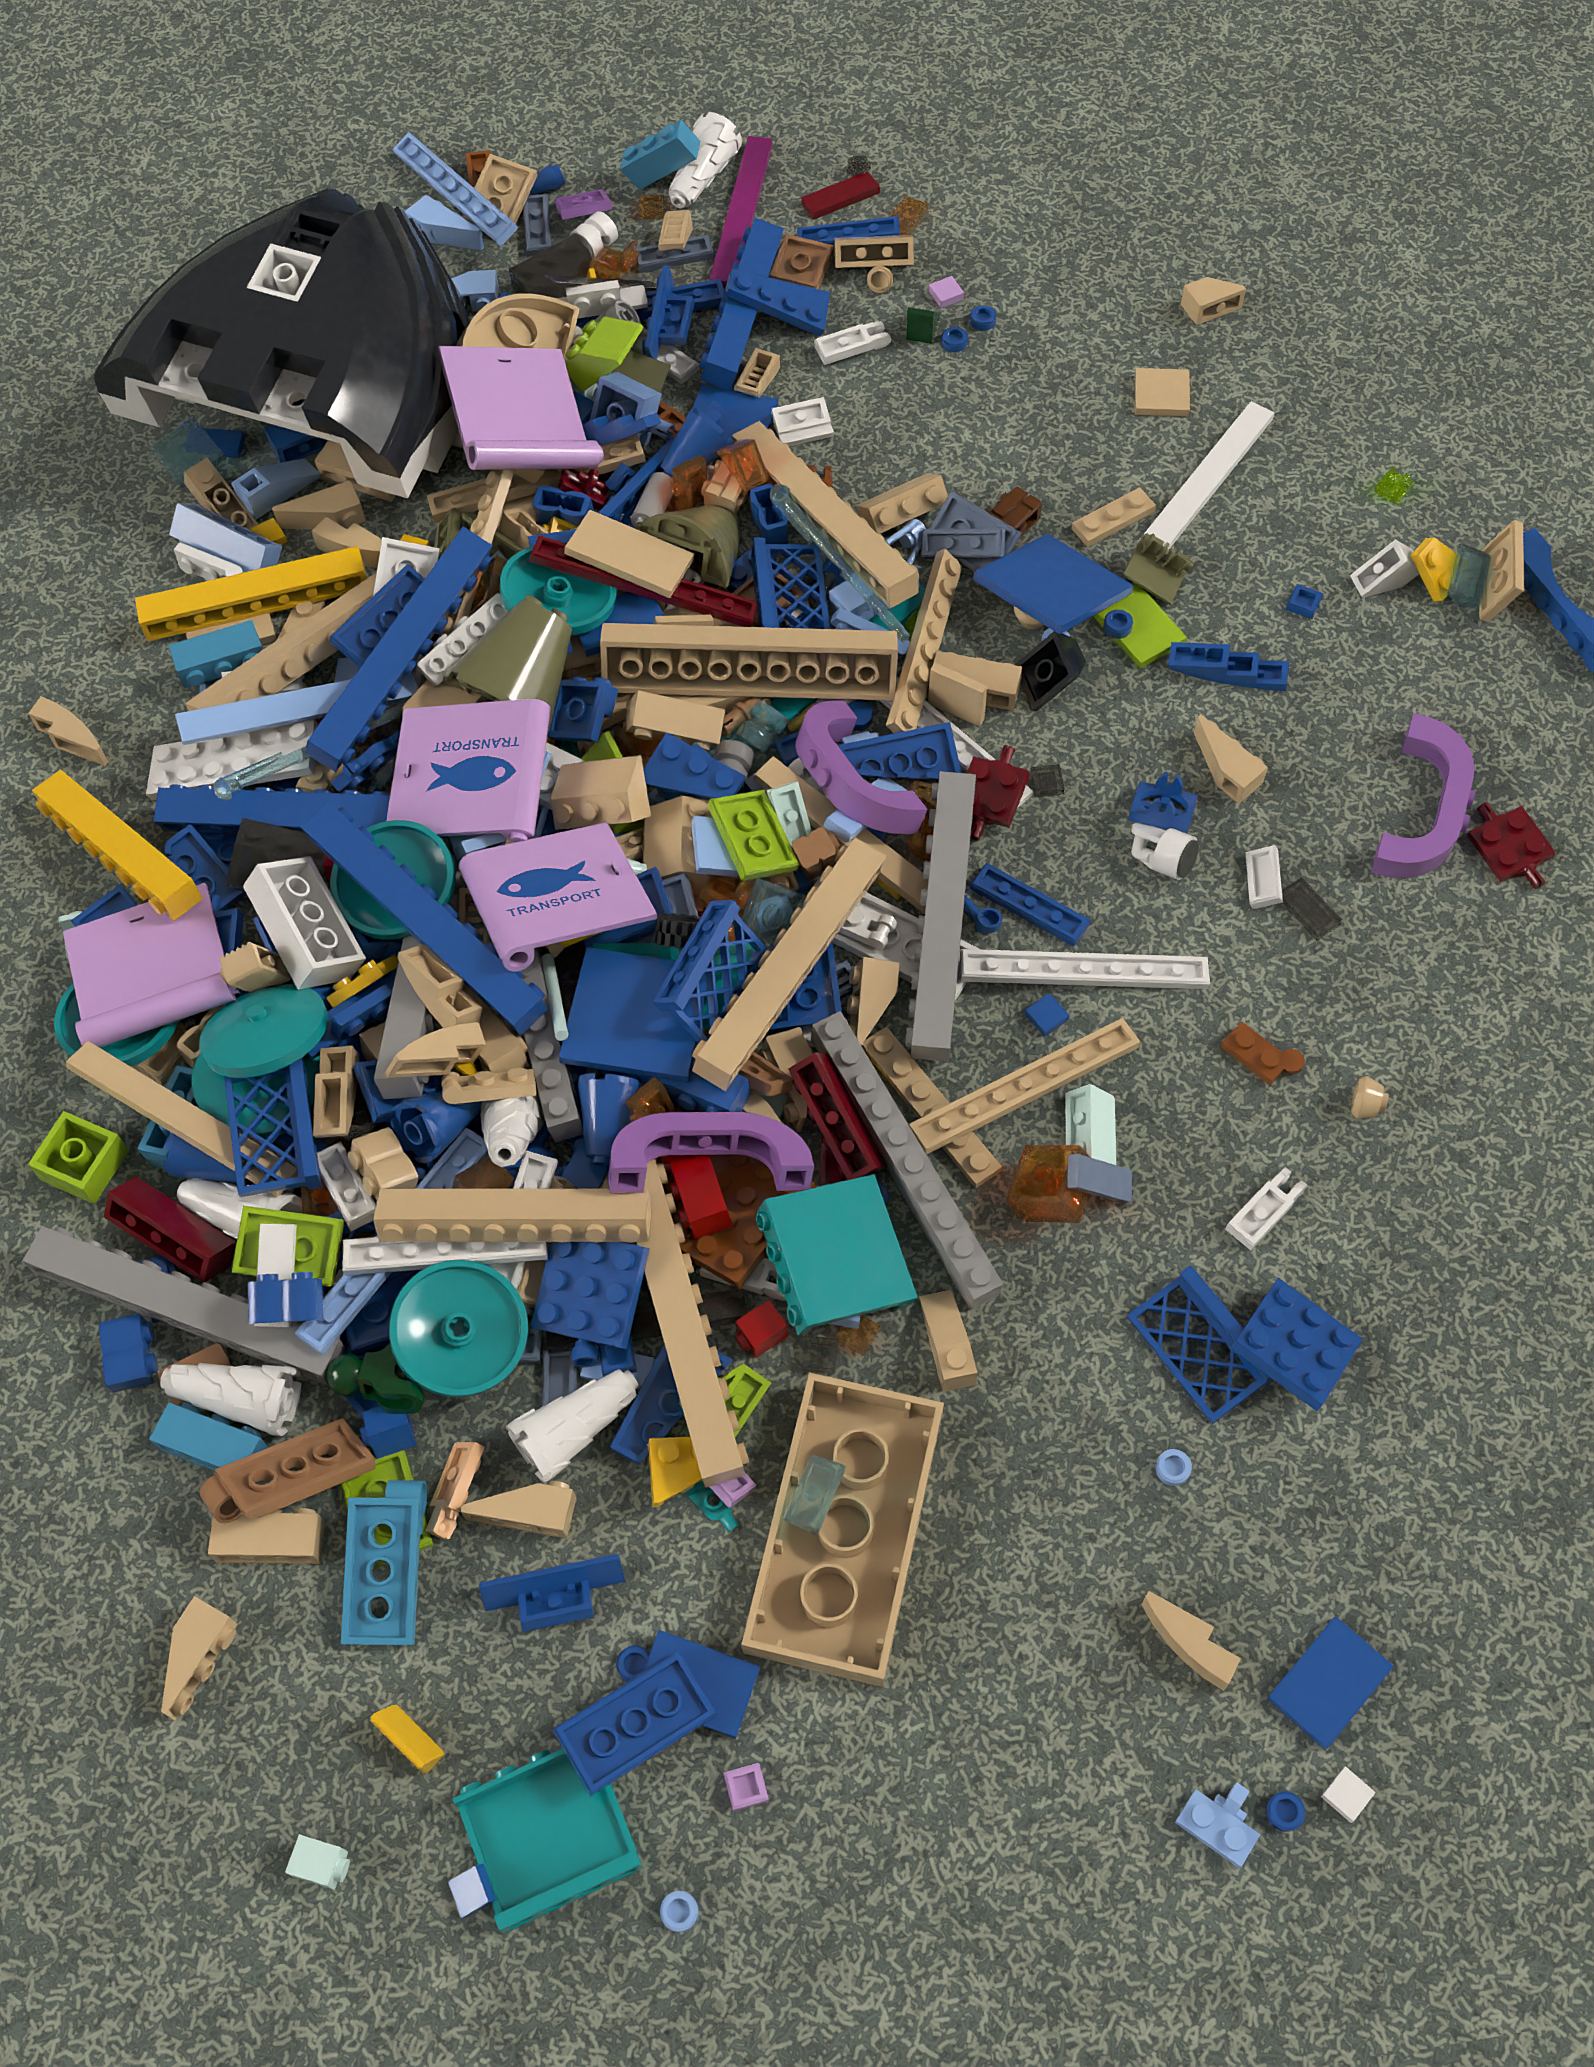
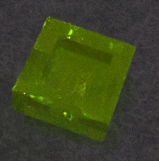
(1394, 486)

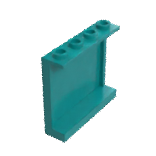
(835, 1253)
(545, 1837)

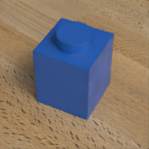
(387, 1432)

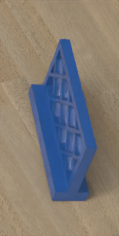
(765, 585)
(698, 958)
(302, 1131)
(1219, 1320)

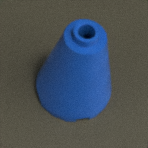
(696, 437)
(604, 1112)
(431, 1124)
(191, 1163)

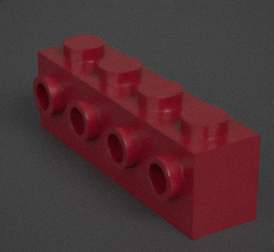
(836, 1117)
(169, 1229)

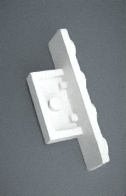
(598, 297)
(466, 634)

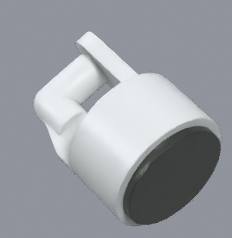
(1173, 854)

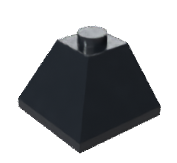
(1050, 668)

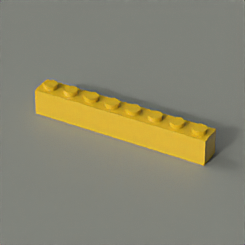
(250, 593)
(117, 846)

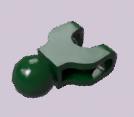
(377, 1379)

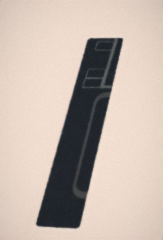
(587, 280)

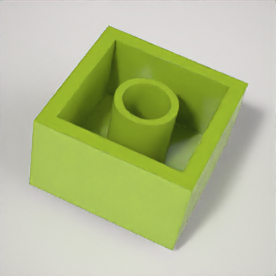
(78, 1157)

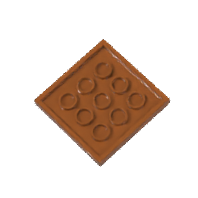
(739, 1249)

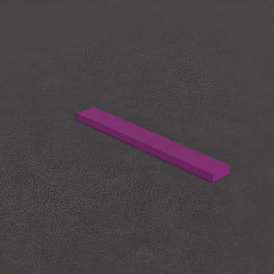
(742, 204)

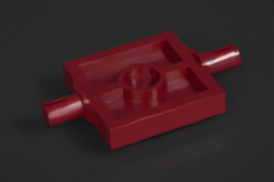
(996, 790)
(1511, 844)

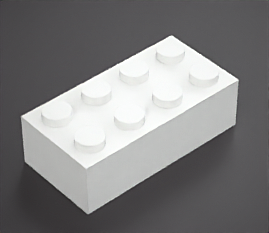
(304, 922)

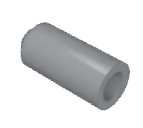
(654, 498)

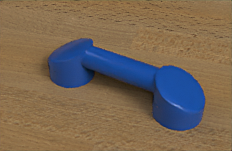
(987, 920)

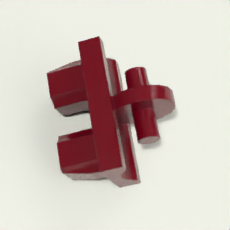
(585, 483)

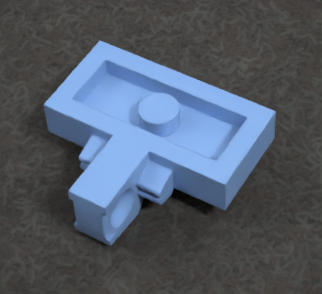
(1220, 1824)

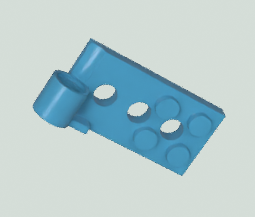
(404, 1513)

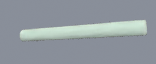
(554, 997)

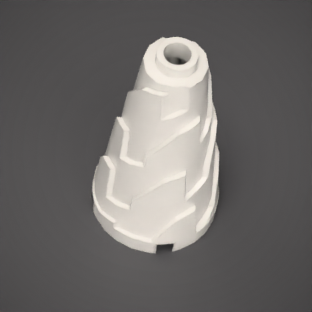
(715, 151)
(510, 1127)
(223, 1207)
(239, 1393)
(568, 1423)

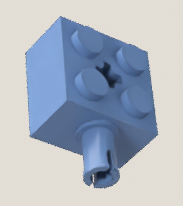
(623, 396)

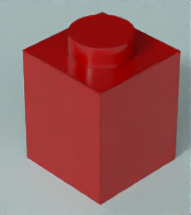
(760, 1329)

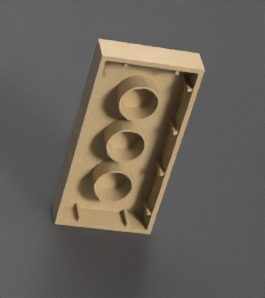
(838, 1594)

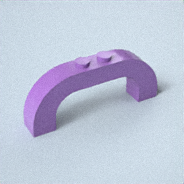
(1452, 757)
(871, 806)
(709, 1134)

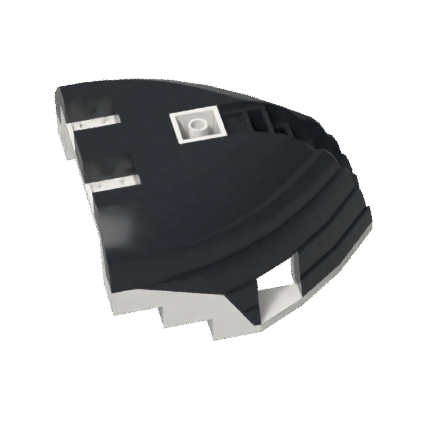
(311, 309)

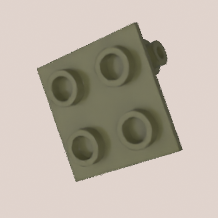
(644, 370)
(1157, 567)

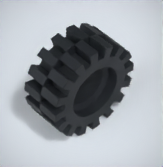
(674, 929)

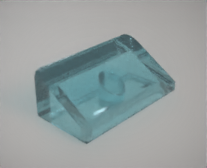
(1469, 576)
(814, 1493)

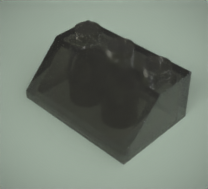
(562, 259)
(268, 843)

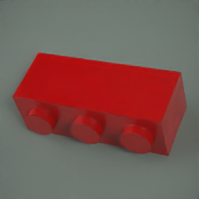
(699, 1192)

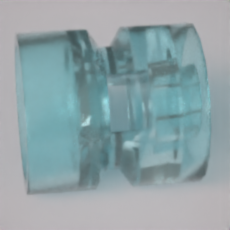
(762, 727)

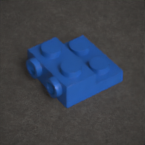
(581, 709)

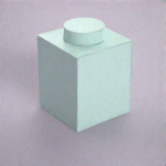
(318, 1862)

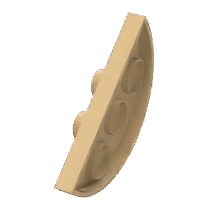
(523, 323)

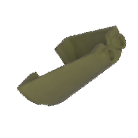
(705, 530)
(517, 656)

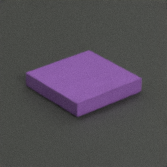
(583, 204)

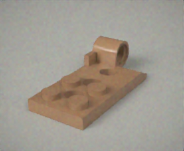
(234, 1489)

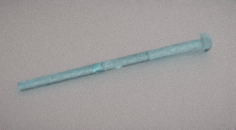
(780, 497)
(278, 762)

